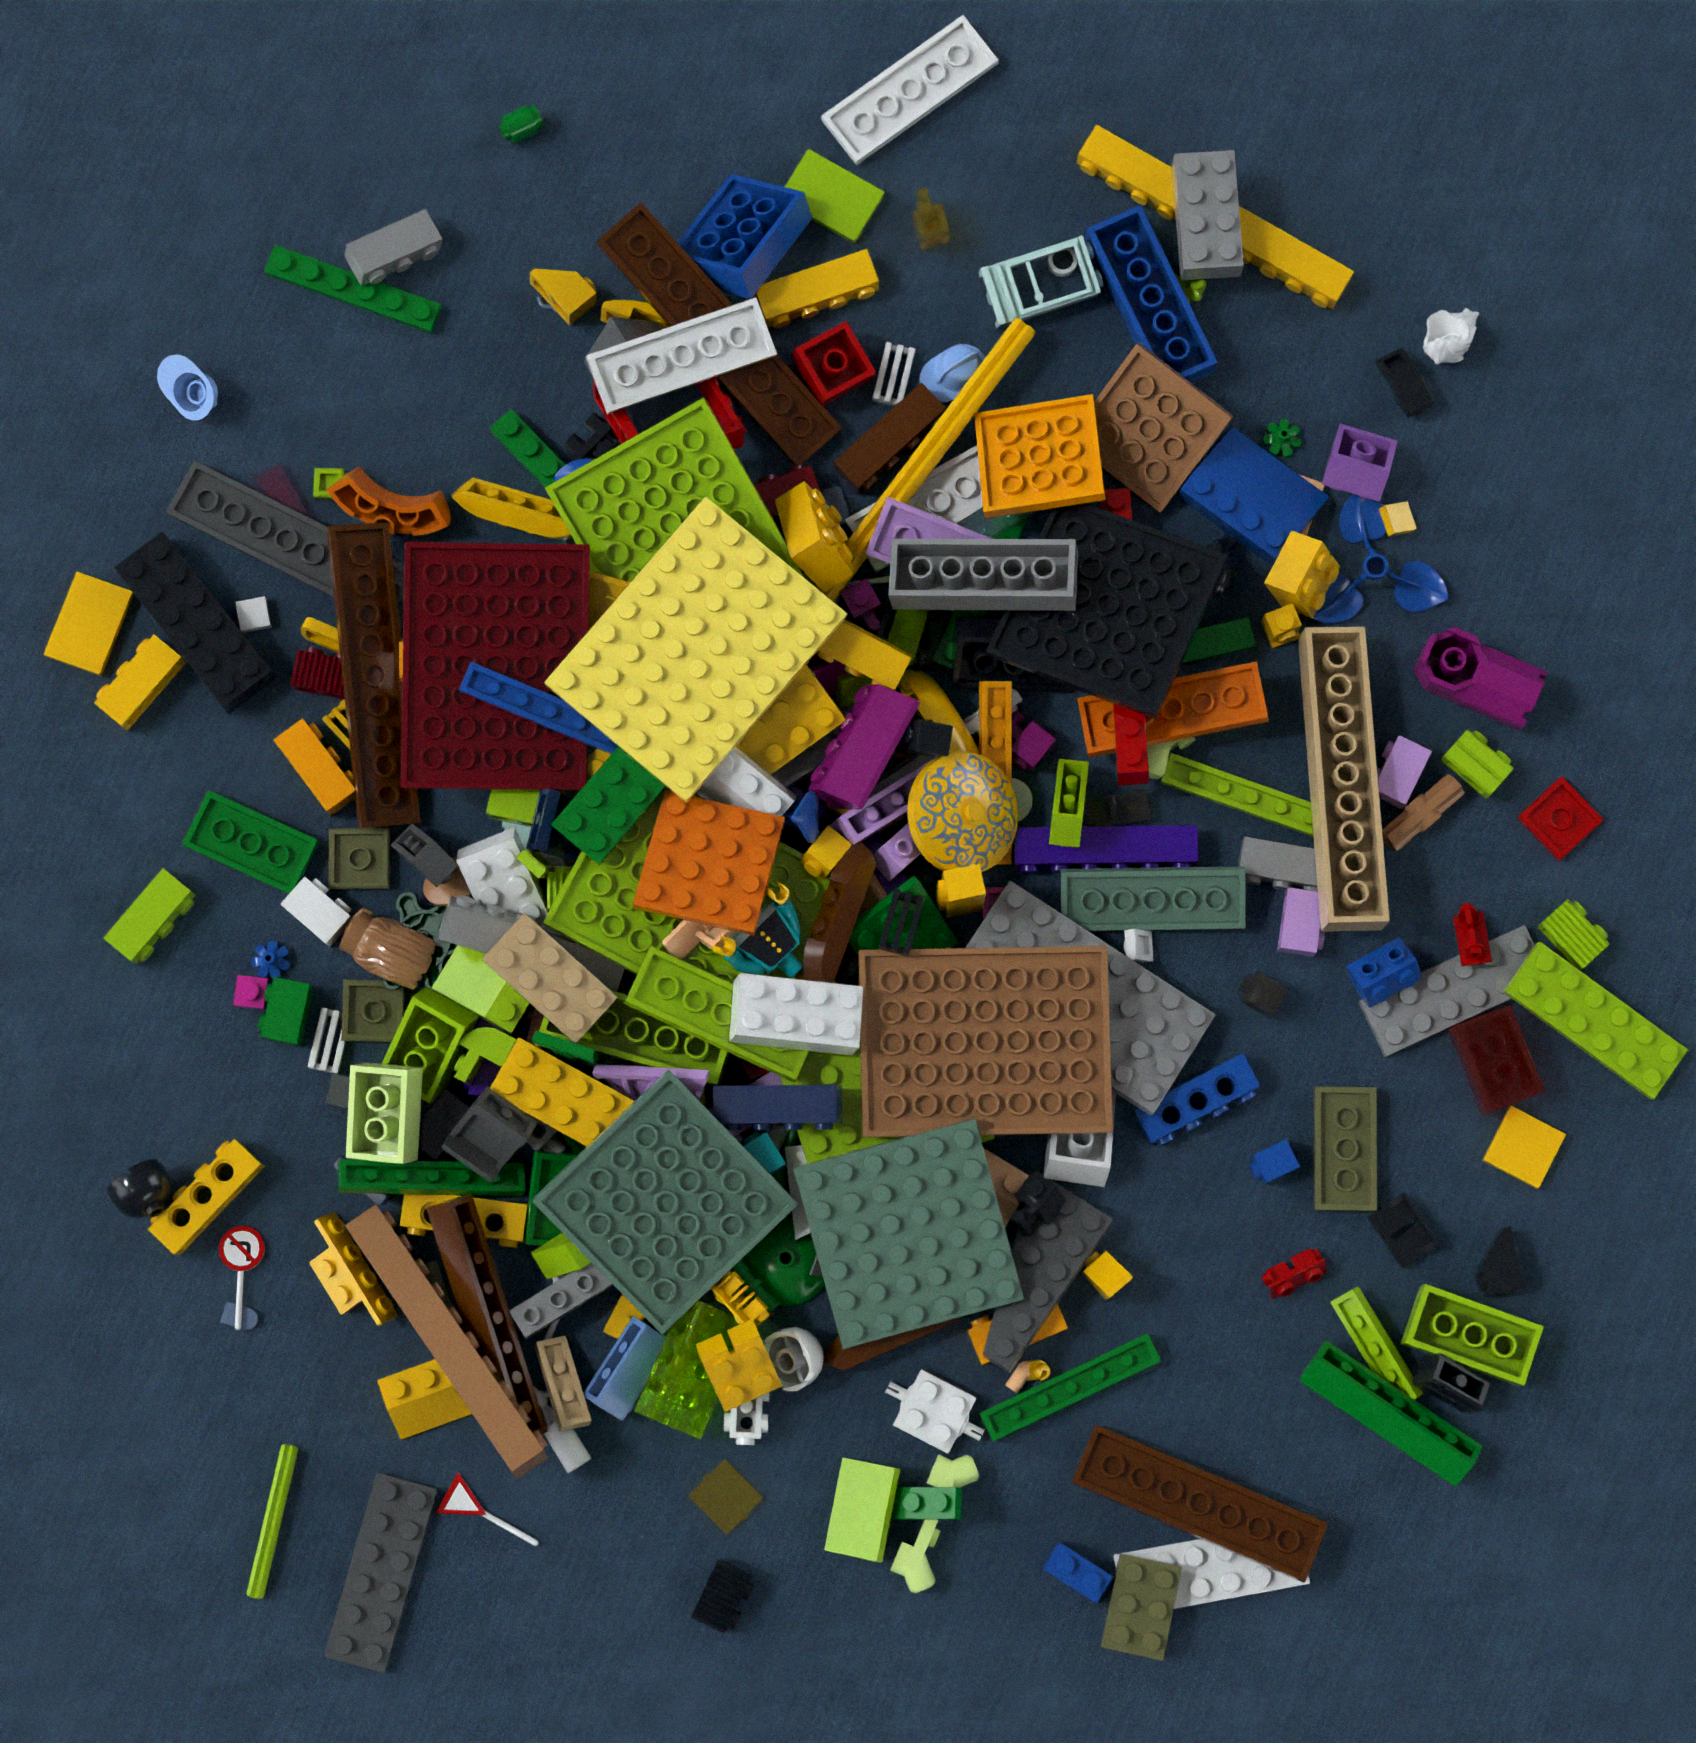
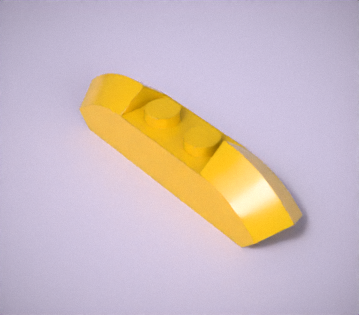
(512, 508)

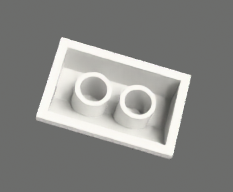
(746, 785)

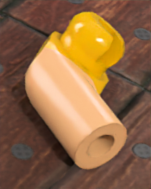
(1028, 1371)

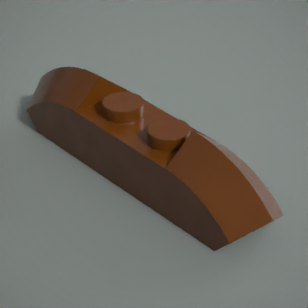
(838, 914)
(849, 1357)

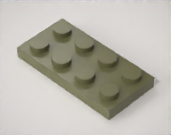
(1345, 1148)

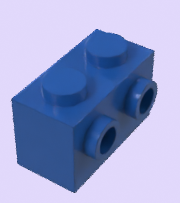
(1384, 972)

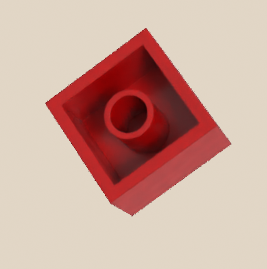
(833, 364)

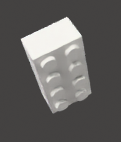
(500, 878)
(796, 1014)

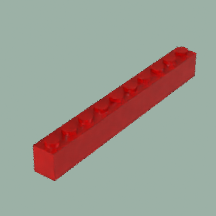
(1128, 724)

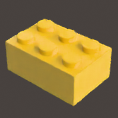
(814, 536)

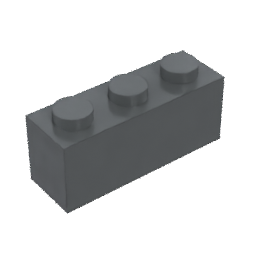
(425, 855)

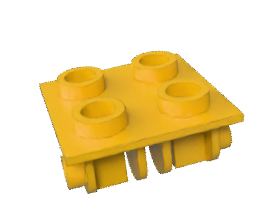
(729, 1292)

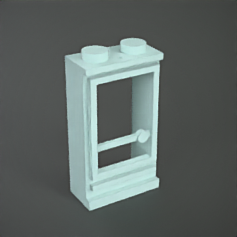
(1004, 294)

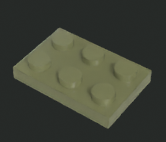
(1141, 1607)

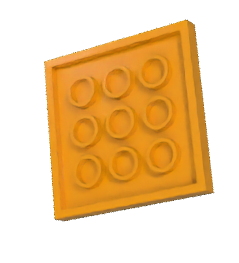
(1039, 456)

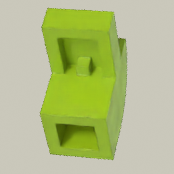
(482, 1044)

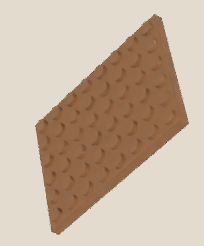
(986, 1038)

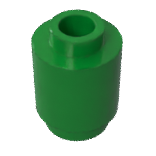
(520, 124)

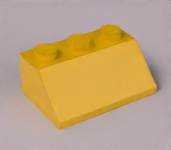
(421, 1399)

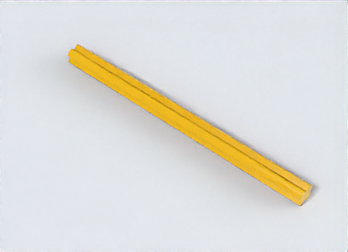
(940, 437)

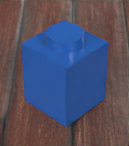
(1273, 1162)

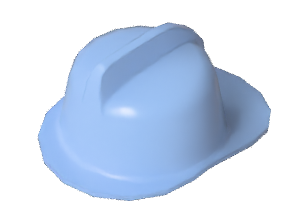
(951, 370)
(187, 387)

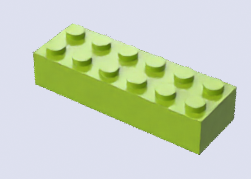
(647, 1042)

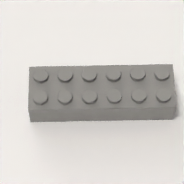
(983, 574)

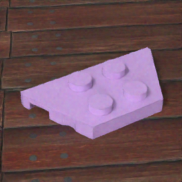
(635, 1080)

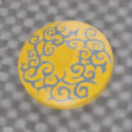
(962, 811)

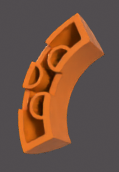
(373, 504)

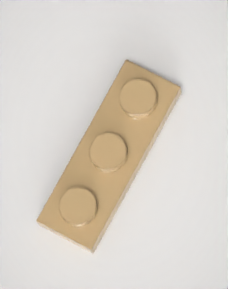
(562, 1383)

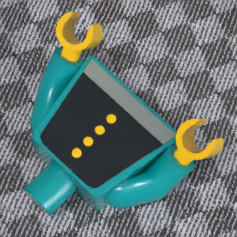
(773, 941)

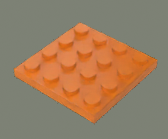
(709, 863)

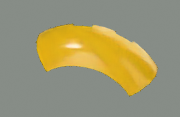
(936, 708)

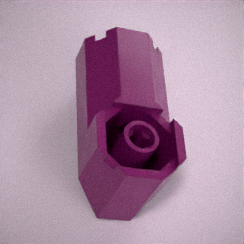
(1479, 677)

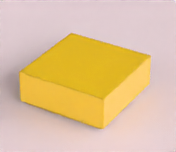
(1397, 519)

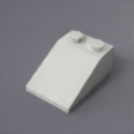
(1080, 1156)

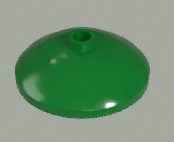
(790, 1281)

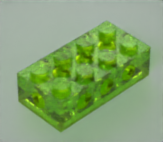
(678, 1384)

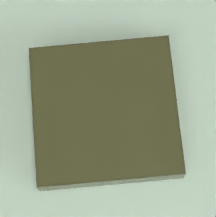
(359, 859)
(370, 1011)

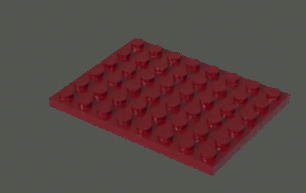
(506, 611)

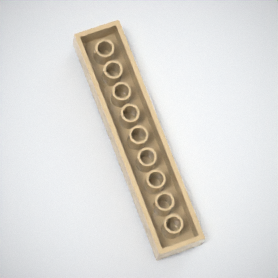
(1343, 779)

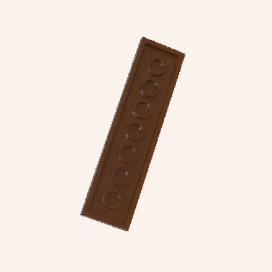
(1200, 1503)

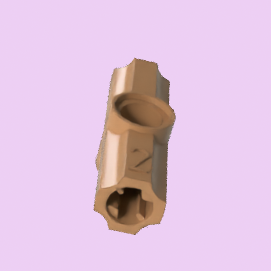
(1422, 813)

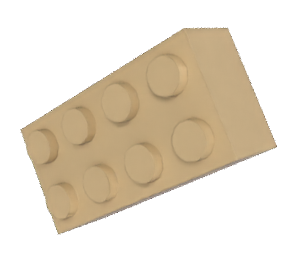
(549, 978)

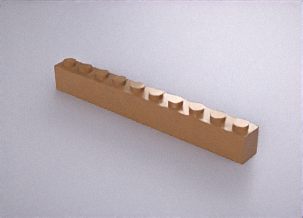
(447, 1342)

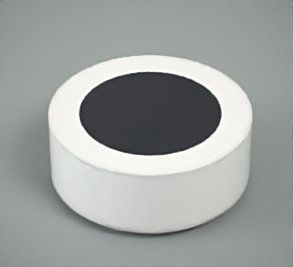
(1062, 263)

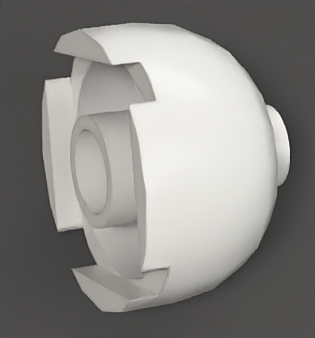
(795, 1356)

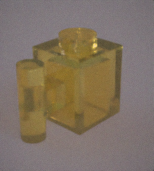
(930, 222)

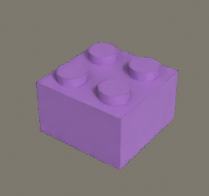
(1359, 462)

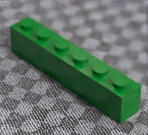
(1390, 1413)

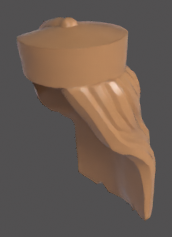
(387, 948)

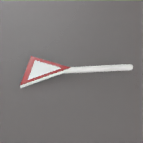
(461, 1500)

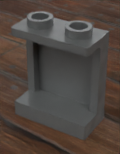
(489, 1134)

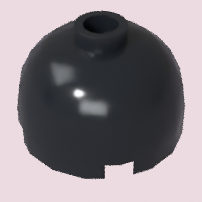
(142, 1191)

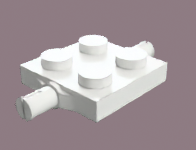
(934, 1411)

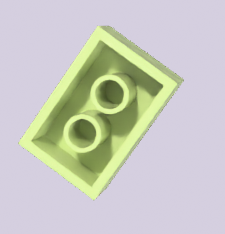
(384, 1112)

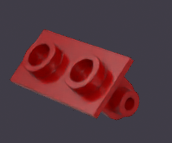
(1472, 936)
(1307, 1269)

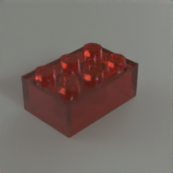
(1496, 1060)

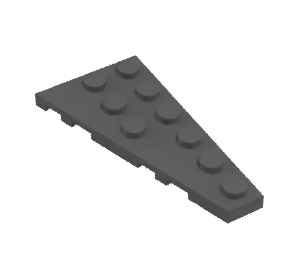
(1045, 1268)

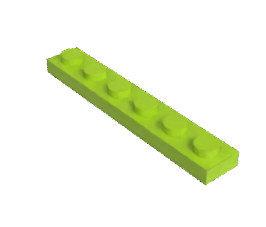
(1238, 794)

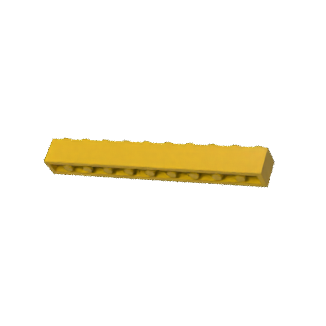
(1262, 243)

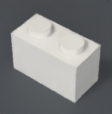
(317, 911)

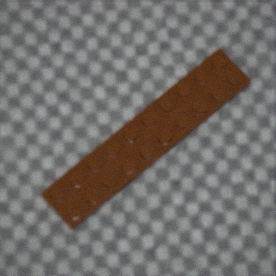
(684, 292)
(370, 671)

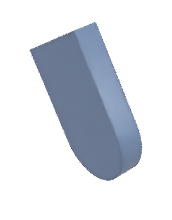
(249, 1316)

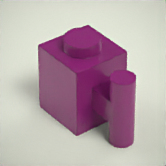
(862, 605)
(1030, 744)

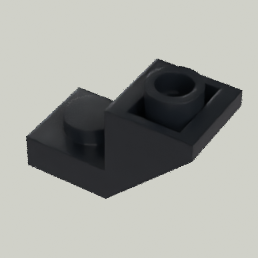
(1406, 382)

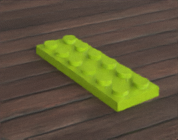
(701, 1007)
(1595, 1020)

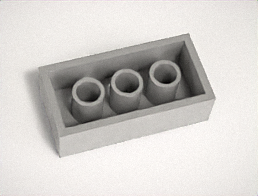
(1207, 215)

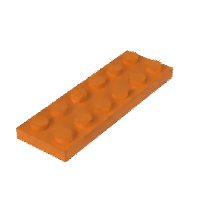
(1192, 708)

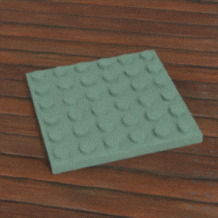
(665, 1201)
(908, 1233)

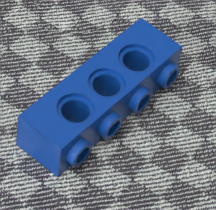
(1235, 1071)

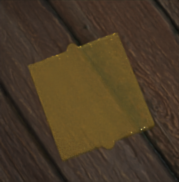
(725, 1496)

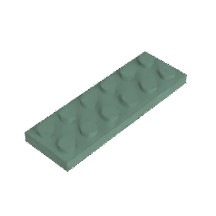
(1154, 898)

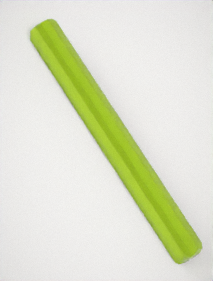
(272, 1521)

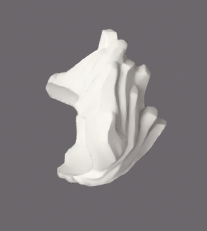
(1449, 335)

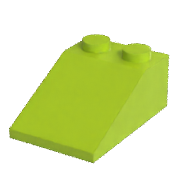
(480, 990)

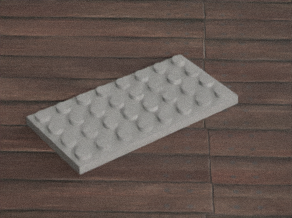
(1149, 1019)

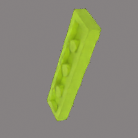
(1374, 1341)

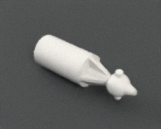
(565, 1443)

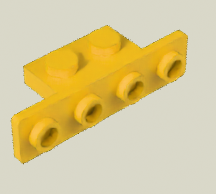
(347, 1274)

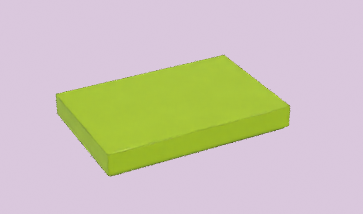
(835, 195)
(862, 1509)

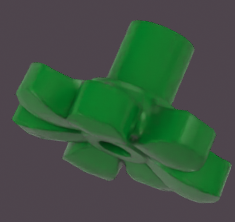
(1282, 438)

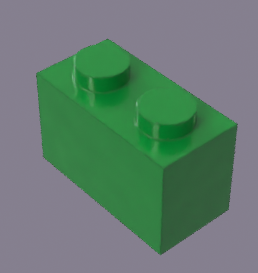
(286, 1011)

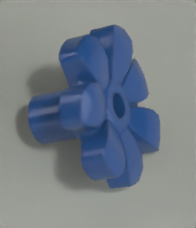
(275, 964)

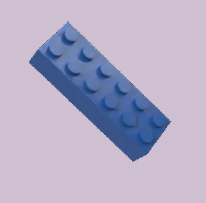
(1150, 293)

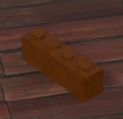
(889, 439)

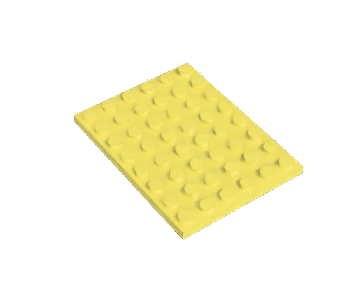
(695, 649)

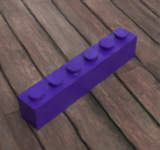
(1108, 848)

